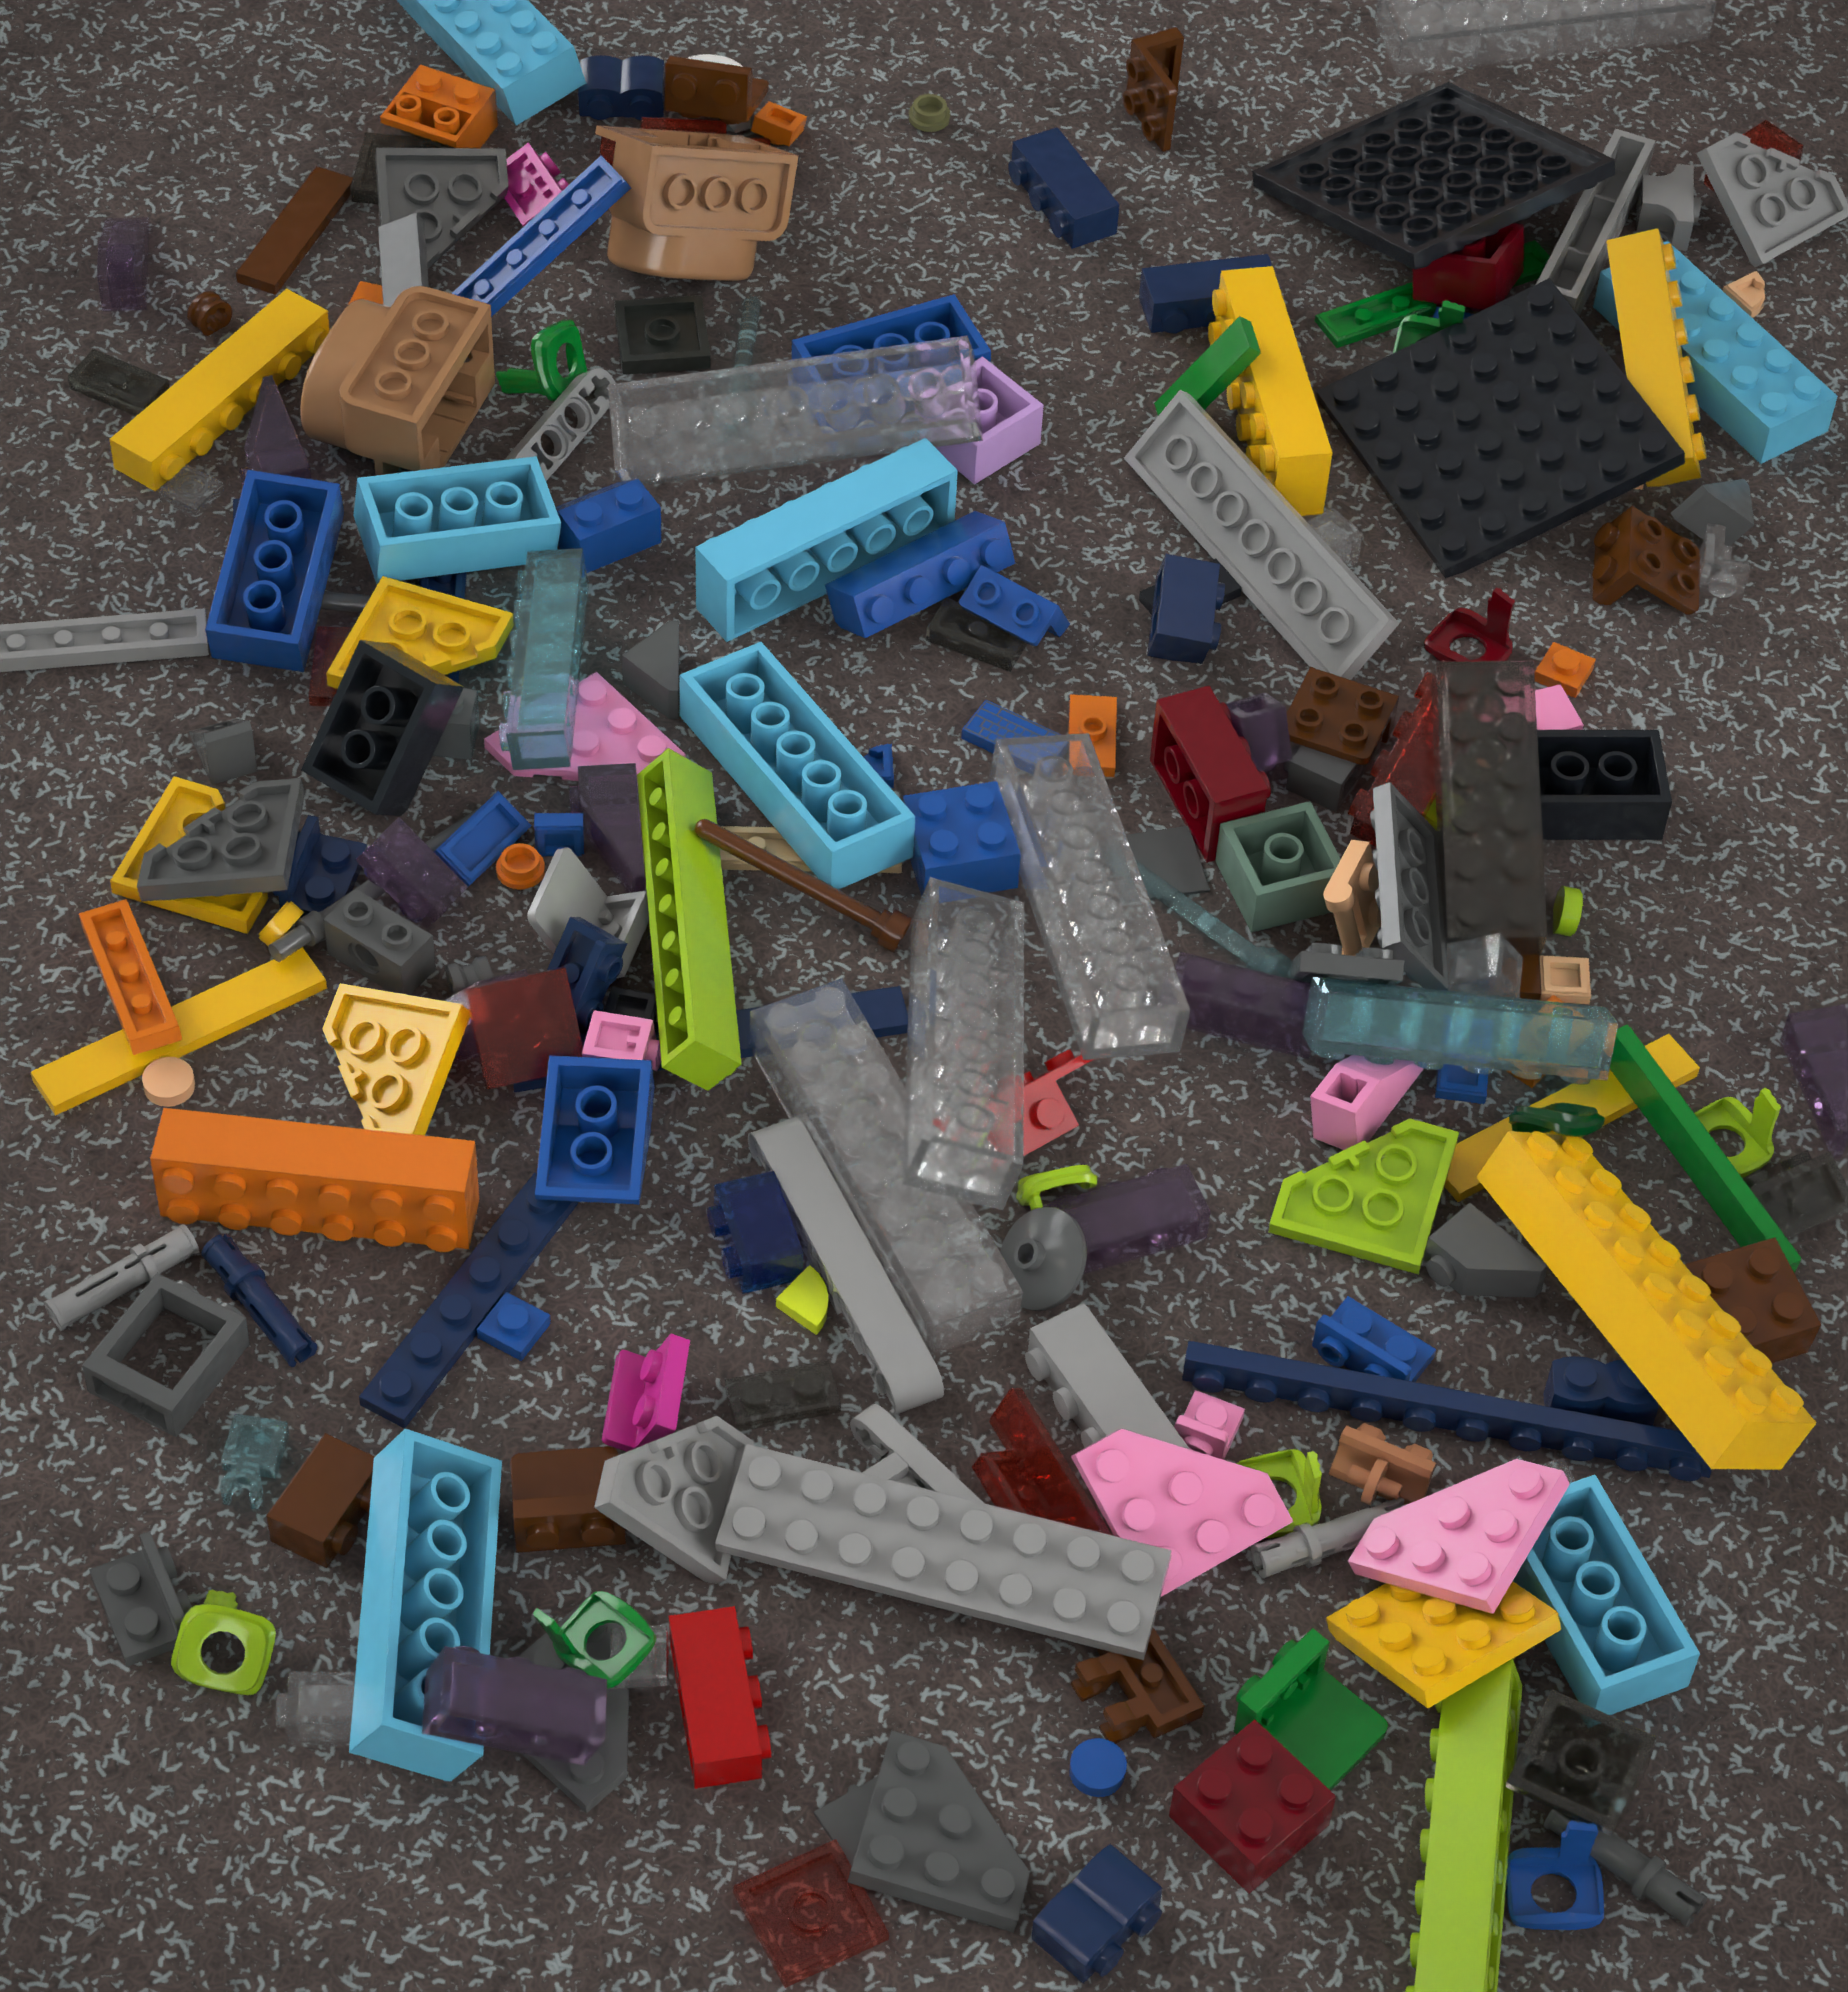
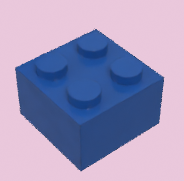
(964, 838)

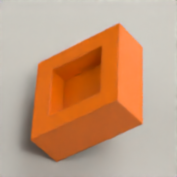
(778, 124)
(1564, 667)

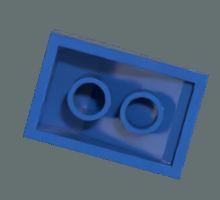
(595, 1130)

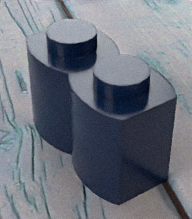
(622, 87)
(1599, 1390)
(1098, 1914)

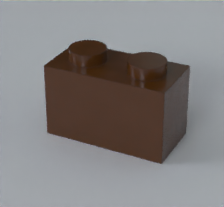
(324, 1502)

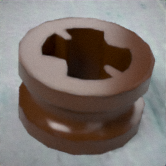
(209, 312)

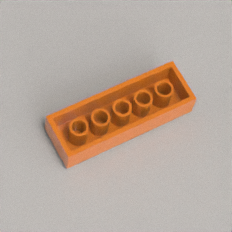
(315, 1179)

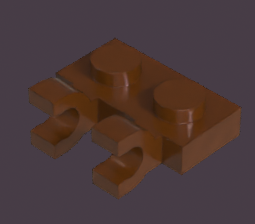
(1154, 1687)

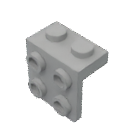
(572, 892)

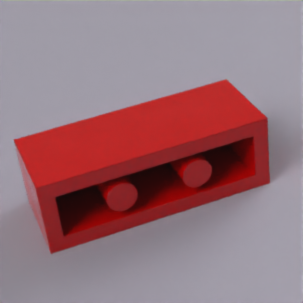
(718, 1697)

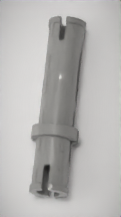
(122, 1276)
(1312, 1543)

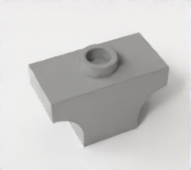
(1669, 205)

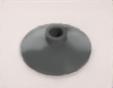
(1057, 1259)

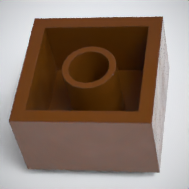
(1763, 1296)

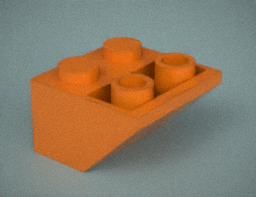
(444, 109)

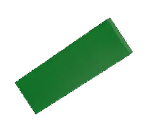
(1216, 366)

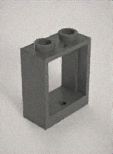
(145, 1397)

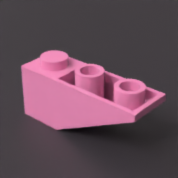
(1358, 1099)

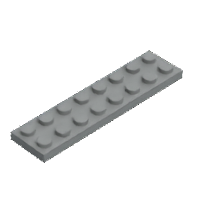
(1260, 539)
(944, 1551)

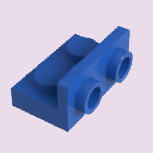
(1012, 607)
(1370, 1343)

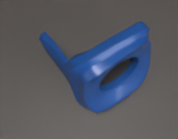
(1569, 1861)

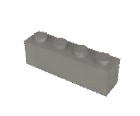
(1093, 1379)

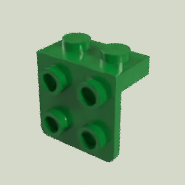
(1311, 1711)

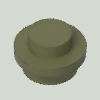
(929, 113)

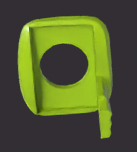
(1753, 1128)
(1031, 1186)
(1302, 1475)
(221, 1614)

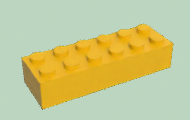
(1274, 392)

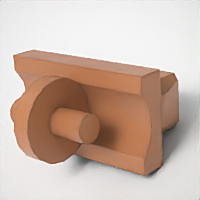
(1381, 1467)

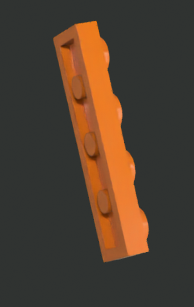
(130, 977)

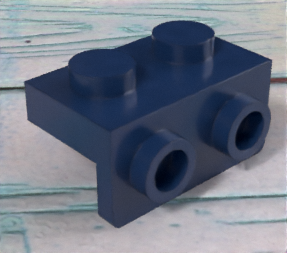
(591, 965)

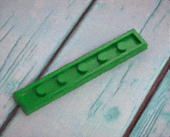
(1389, 308)
(1693, 1145)

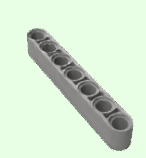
(849, 1266)

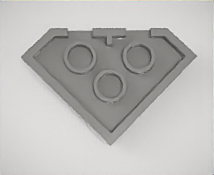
(1770, 196)
(677, 1493)

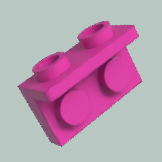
(531, 182)
(645, 1395)

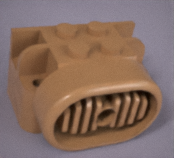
(696, 202)
(398, 380)

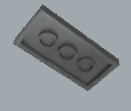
(1409, 888)
(1367, 966)

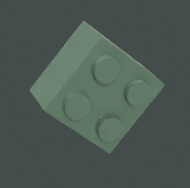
(1277, 865)

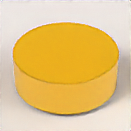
(280, 923)

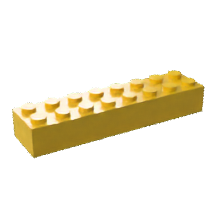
(1646, 1302)

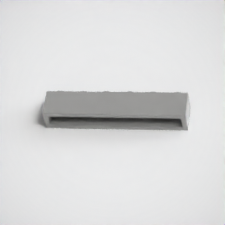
(1598, 218)

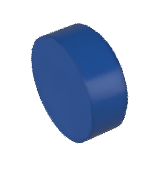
(1098, 1767)

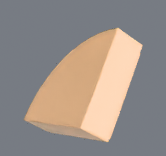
(1748, 293)

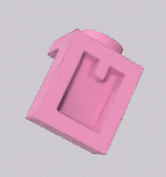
(622, 1038)
(1209, 1424)

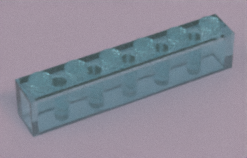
(546, 661)
(1459, 1030)

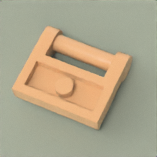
(1352, 898)

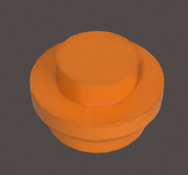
(520, 866)

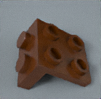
(1154, 83)
(712, 90)
(1647, 554)
(1341, 716)
(557, 1499)

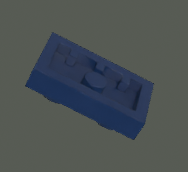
(321, 869)

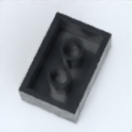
(382, 728)
(1603, 785)

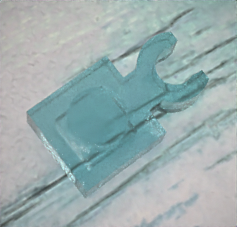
(252, 1452)

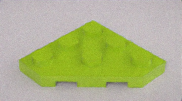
(1371, 1197)

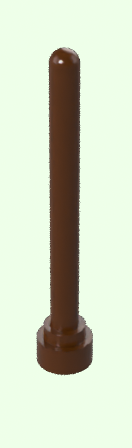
(885, 926)

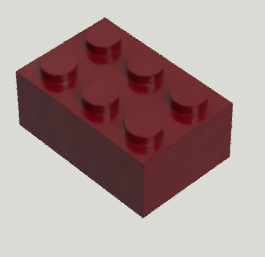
(1205, 765)

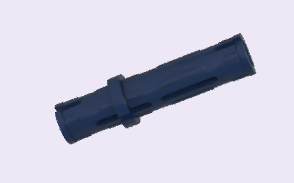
(247, 1284)

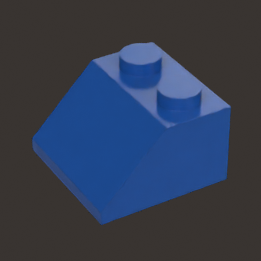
(610, 523)

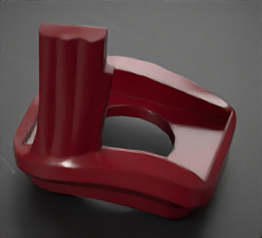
(1466, 623)

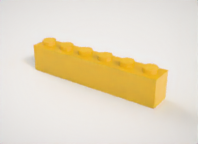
(1654, 341)
(219, 390)

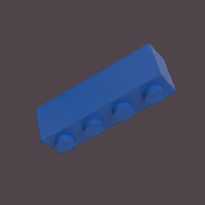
(919, 574)

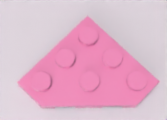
(604, 734)
(1179, 1501)
(1464, 1538)

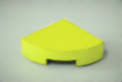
(806, 1300)

